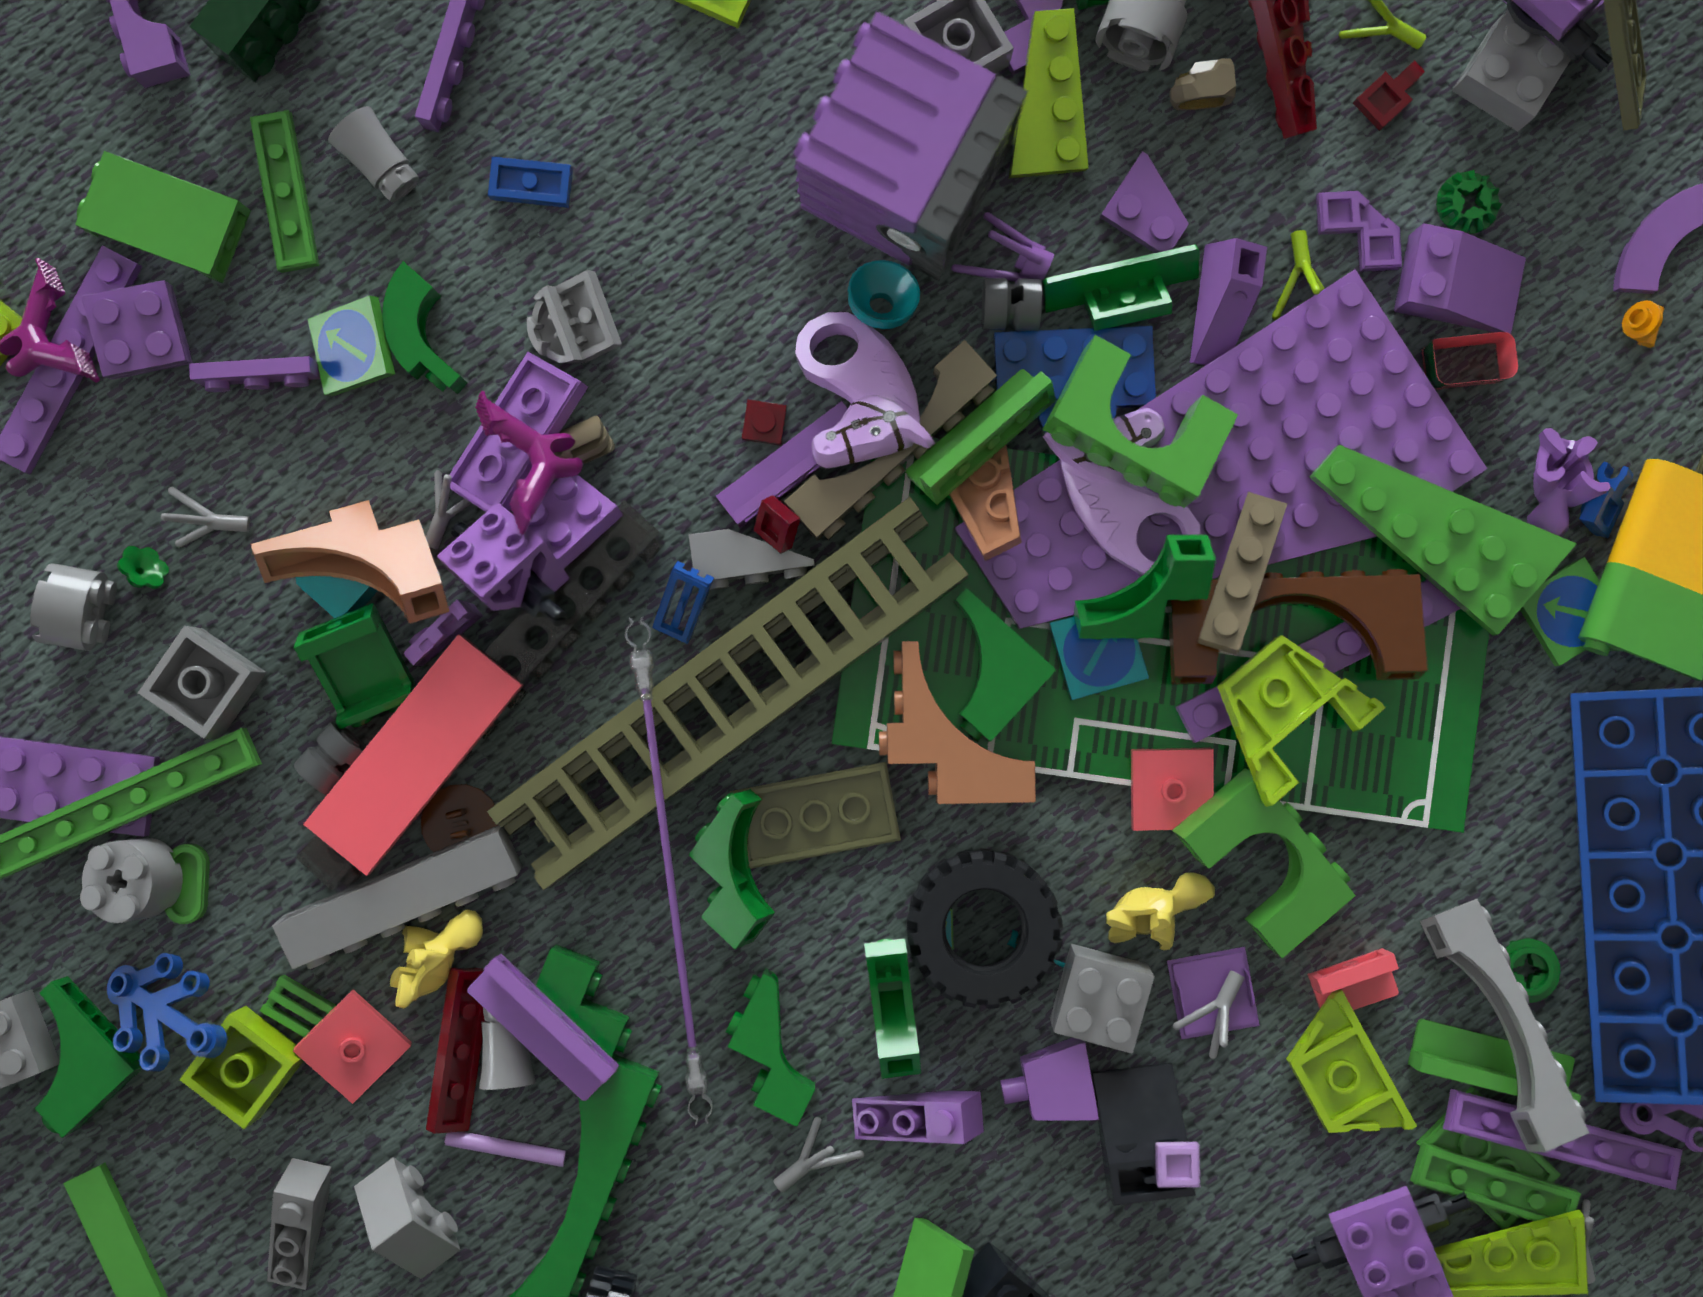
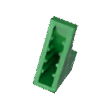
(1006, 673)
(88, 1065)

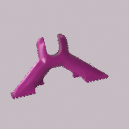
(30, 337)
(540, 451)

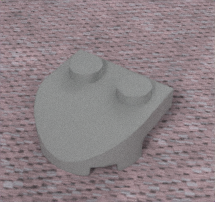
(572, 321)

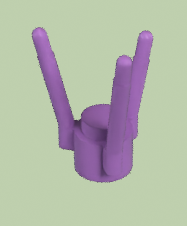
(1032, 258)

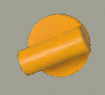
(1643, 322)

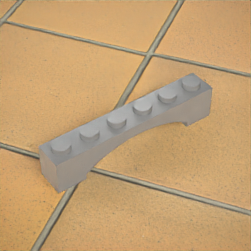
(1545, 1107)

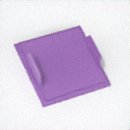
(1198, 982)

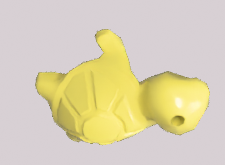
(1154, 909)
(432, 956)

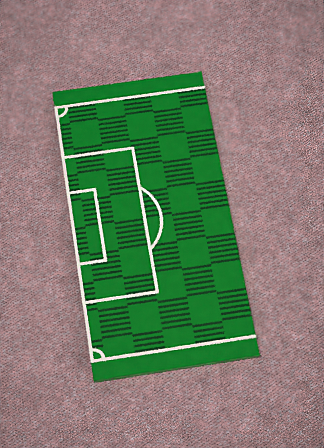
(1397, 769)

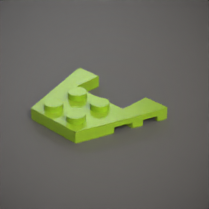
(1274, 697)

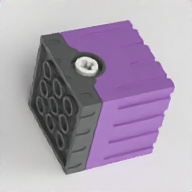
(906, 145)

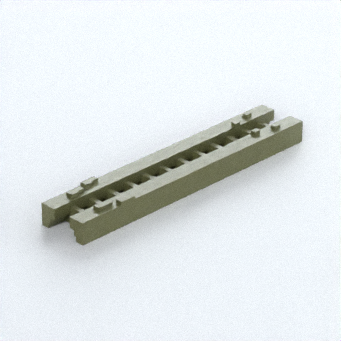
(712, 665)

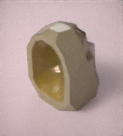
(1205, 86)

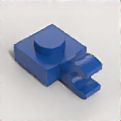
(1602, 512)

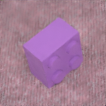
(136, 329)

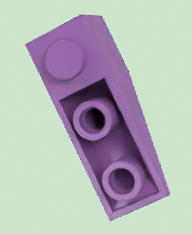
(1226, 296)
(919, 1117)

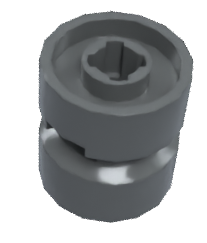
(1011, 304)
(330, 760)

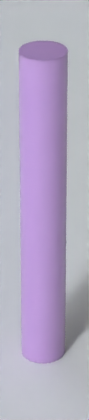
(506, 1148)

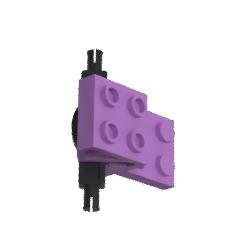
(1563, 25)
(528, 568)
(1388, 1244)

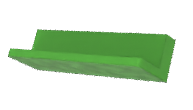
(981, 434)
(1471, 1057)

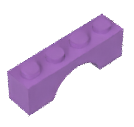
(150, 49)

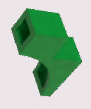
(1137, 611)
(736, 905)

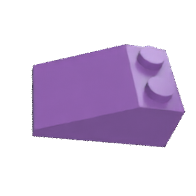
(1459, 279)

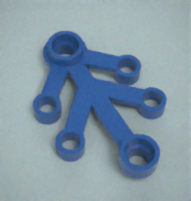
(129, 988)

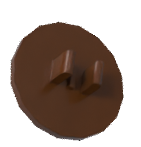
(455, 816)

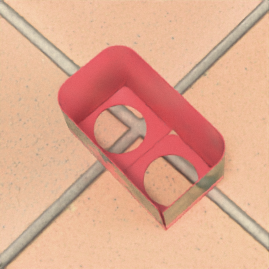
(1505, 354)

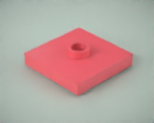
(1169, 785)
(352, 1046)

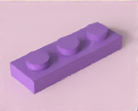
(254, 373)

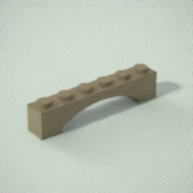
(824, 503)

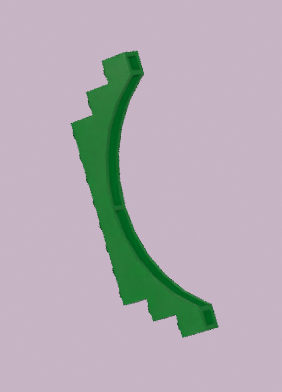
(607, 1124)

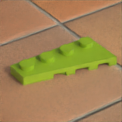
(1052, 119)
(1520, 1260)

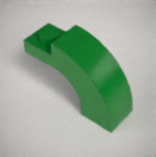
(404, 324)

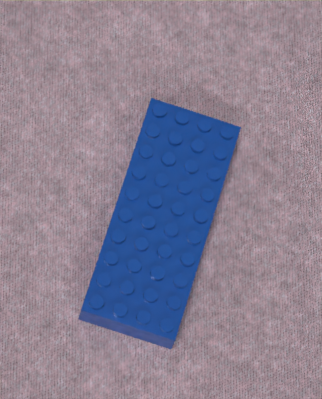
(1642, 889)

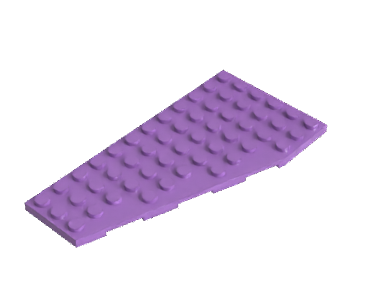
(1299, 390)

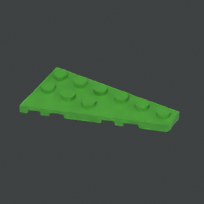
(1459, 545)

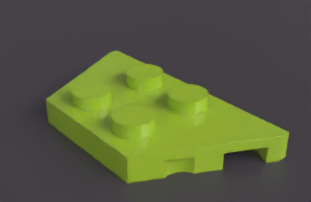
(1345, 1073)

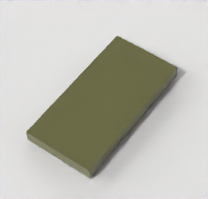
(1627, 59)
(822, 815)

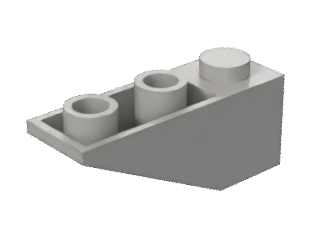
(737, 556)
(297, 1222)

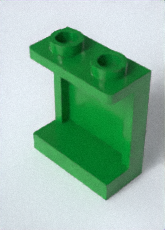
(357, 665)

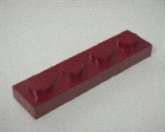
(456, 1055)

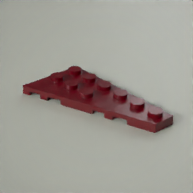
(1285, 54)

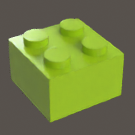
(248, 1071)

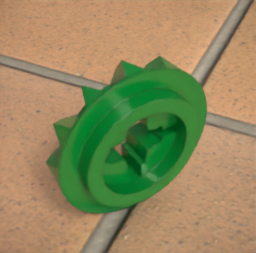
(1451, 203)
(1538, 984)

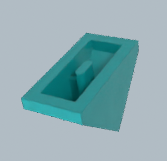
(336, 594)

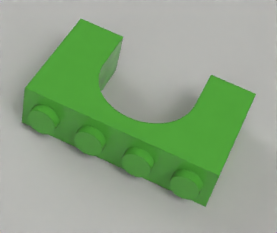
(1085, 422)
(1312, 885)

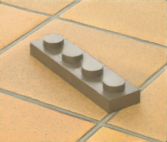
(1242, 573)

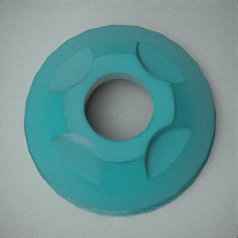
(885, 281)

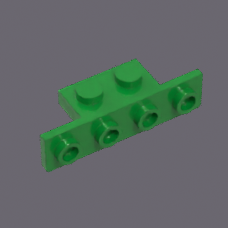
(1123, 289)

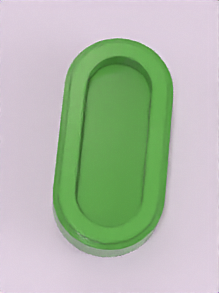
(194, 893)

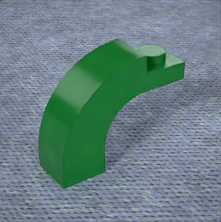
(893, 1008)

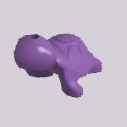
(1562, 480)

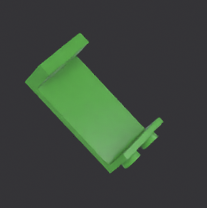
(162, 215)

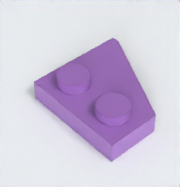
(1146, 208)
(442, 632)

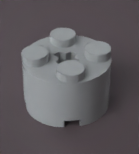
(1142, 32)
(72, 607)
(130, 880)

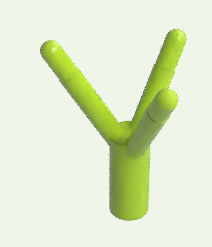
(1394, 27)
(1302, 264)

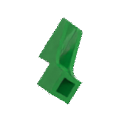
(758, 1036)

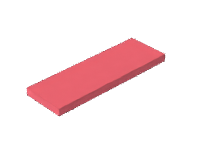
(413, 755)

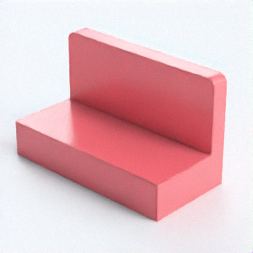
(1362, 979)

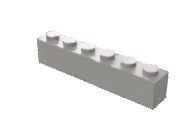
(398, 897)

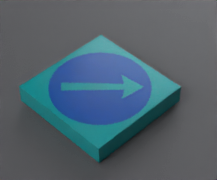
(1095, 664)

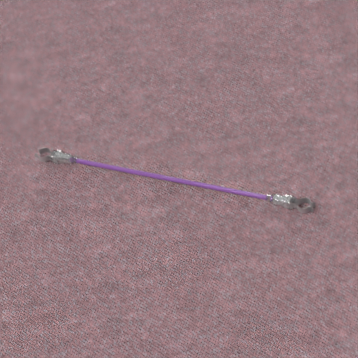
(696, 1077)

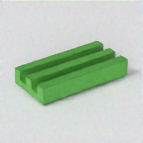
(301, 991)

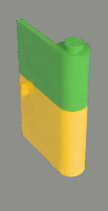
(1654, 575)

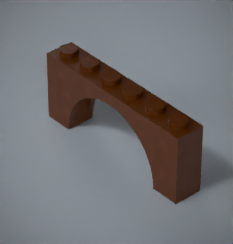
(1379, 608)

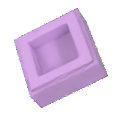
(1177, 1164)

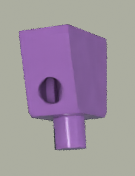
(1055, 1083)

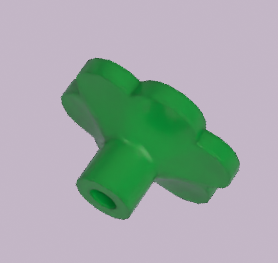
(142, 567)

